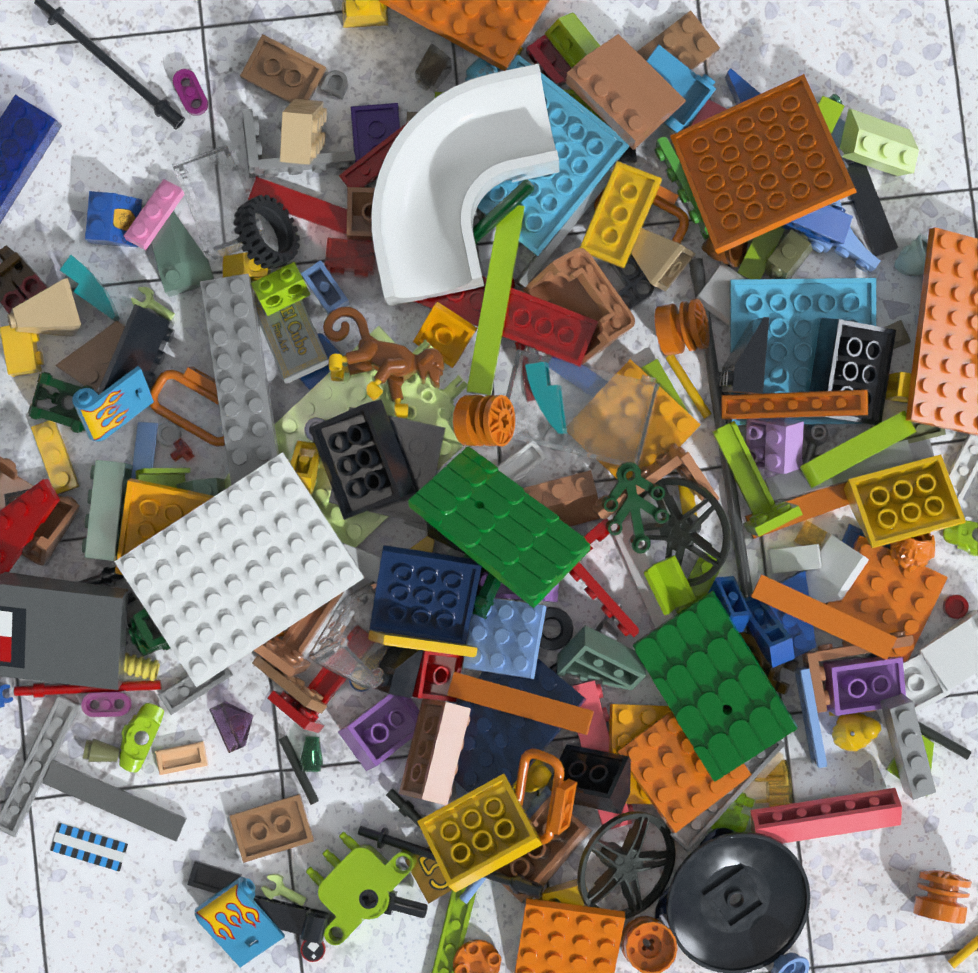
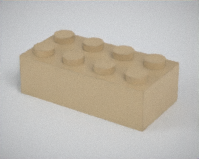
(302, 131)

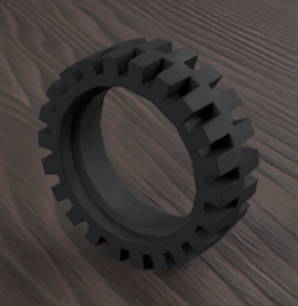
(252, 240)

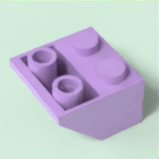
(775, 443)

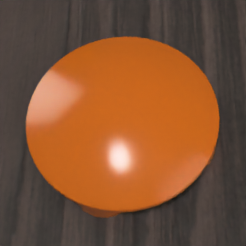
(477, 957)

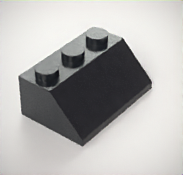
(600, 777)

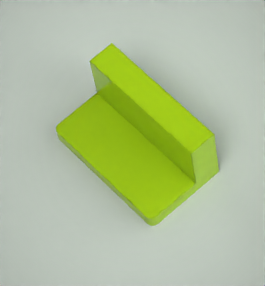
(571, 38)
(163, 476)
(669, 584)

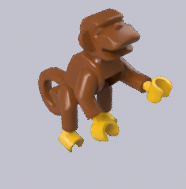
(391, 360)

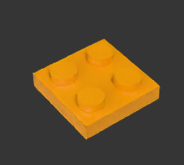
(446, 333)

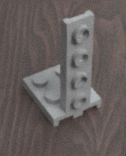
(273, 166)

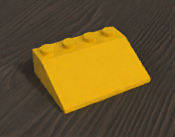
(904, 501)
(479, 833)

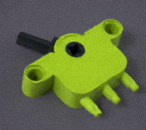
(353, 878)

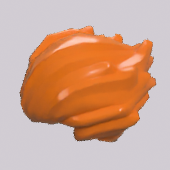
(913, 551)

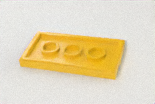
(620, 214)
(422, 643)

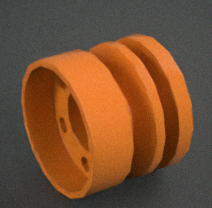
(681, 327)
(484, 420)
(942, 896)
(658, 955)

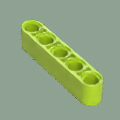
(857, 449)

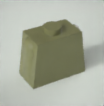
(788, 256)

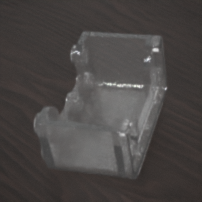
(213, 195)

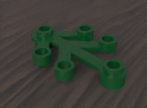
(633, 504)

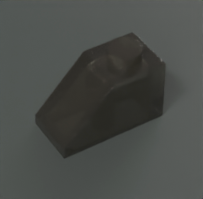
(433, 69)

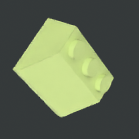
(878, 144)

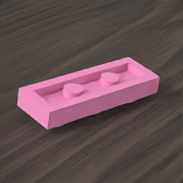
(154, 214)

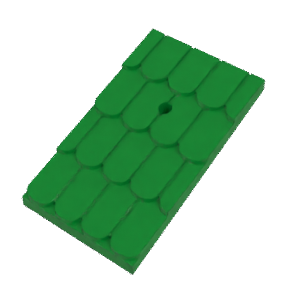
(499, 526)
(714, 686)

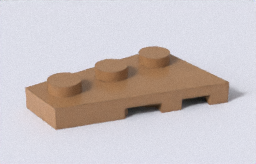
(92, 359)

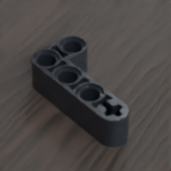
(631, 281)
(294, 918)

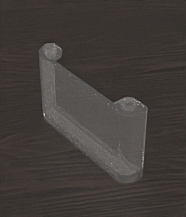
(603, 410)

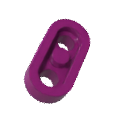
(190, 93)
(107, 704)

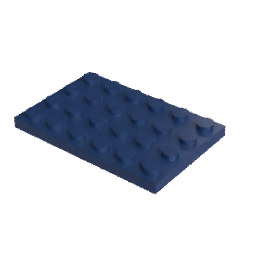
(498, 739)

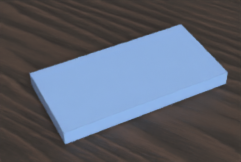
(810, 717)

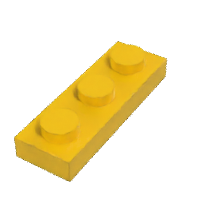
(55, 456)

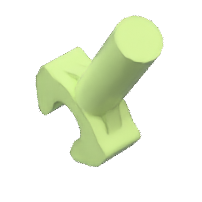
(152, 304)
(282, 890)

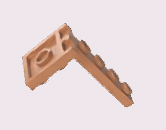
(663, 464)
(288, 652)
(827, 652)

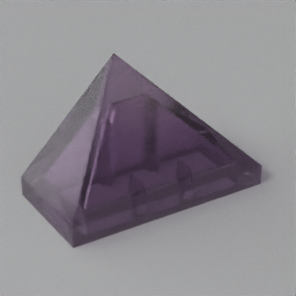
(232, 725)

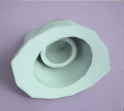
(912, 257)

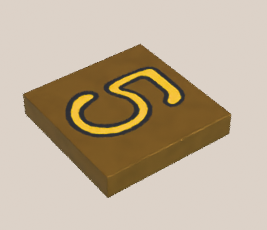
(429, 878)

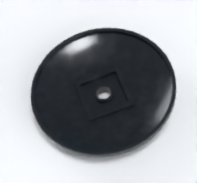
(758, 926)

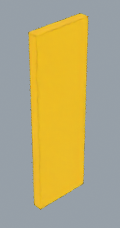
(686, 499)

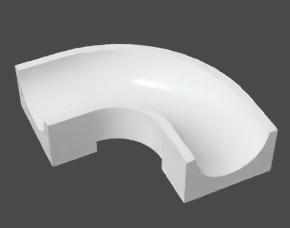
(442, 170)

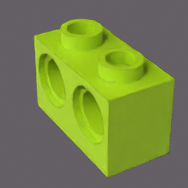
(280, 288)

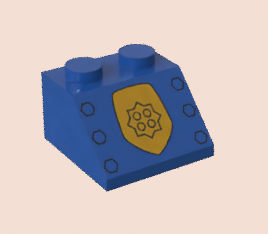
(110, 218)

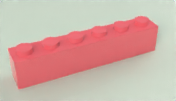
(598, 734)
(829, 816)

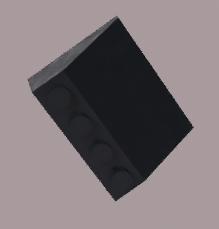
(139, 346)
(854, 358)
(746, 364)
(362, 459)

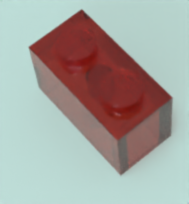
(350, 256)

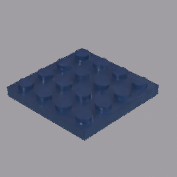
(425, 594)

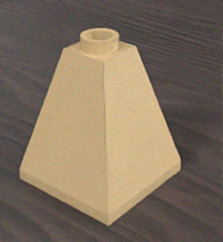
(660, 258)
(47, 312)

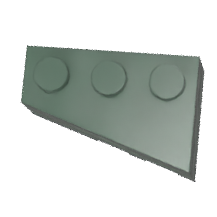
(601, 658)

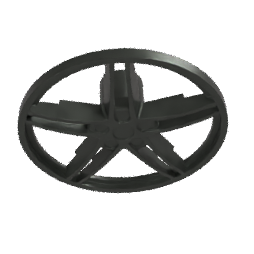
(683, 530)
(626, 862)

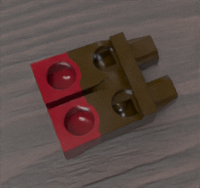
(17, 273)

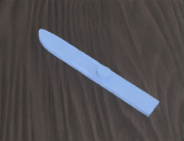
(144, 446)

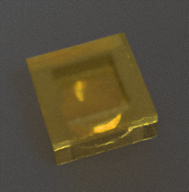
(810, 534)

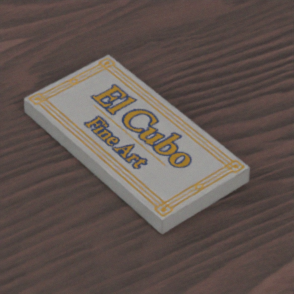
(292, 341)

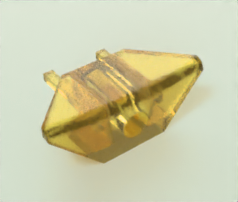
(777, 786)

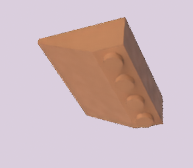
(624, 90)

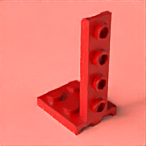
(594, 590)
(324, 683)

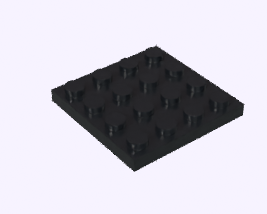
(421, 451)

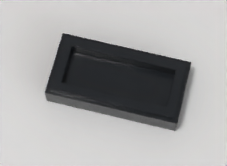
(211, 877)

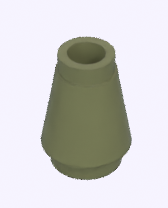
(100, 752)

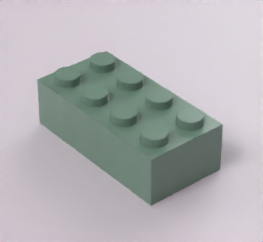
(106, 509)

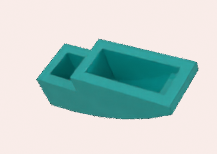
(89, 287)
(546, 395)

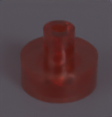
(182, 450)

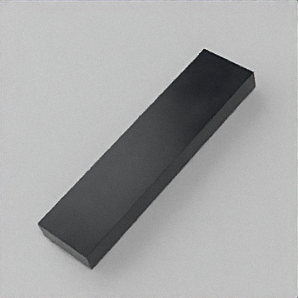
(870, 211)

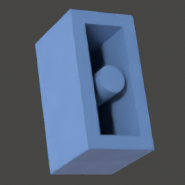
(324, 287)

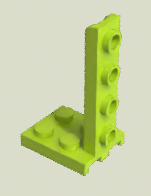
(765, 513)

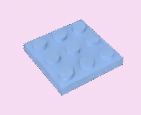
(506, 639)

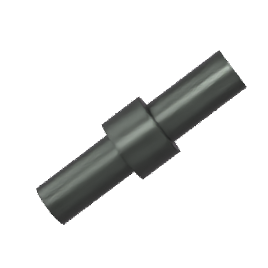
(406, 808)

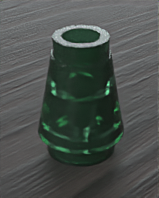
(311, 755)

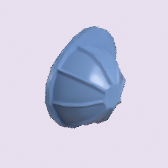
(790, 963)

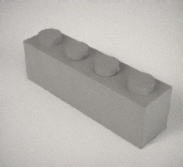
(908, 746)

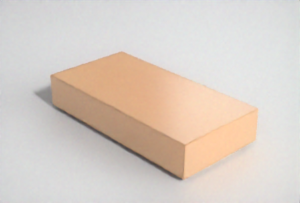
(181, 758)

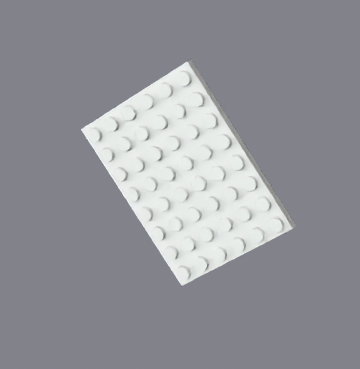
(239, 569)

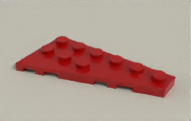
(22, 519)

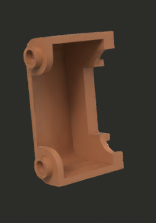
(583, 288)
(53, 529)

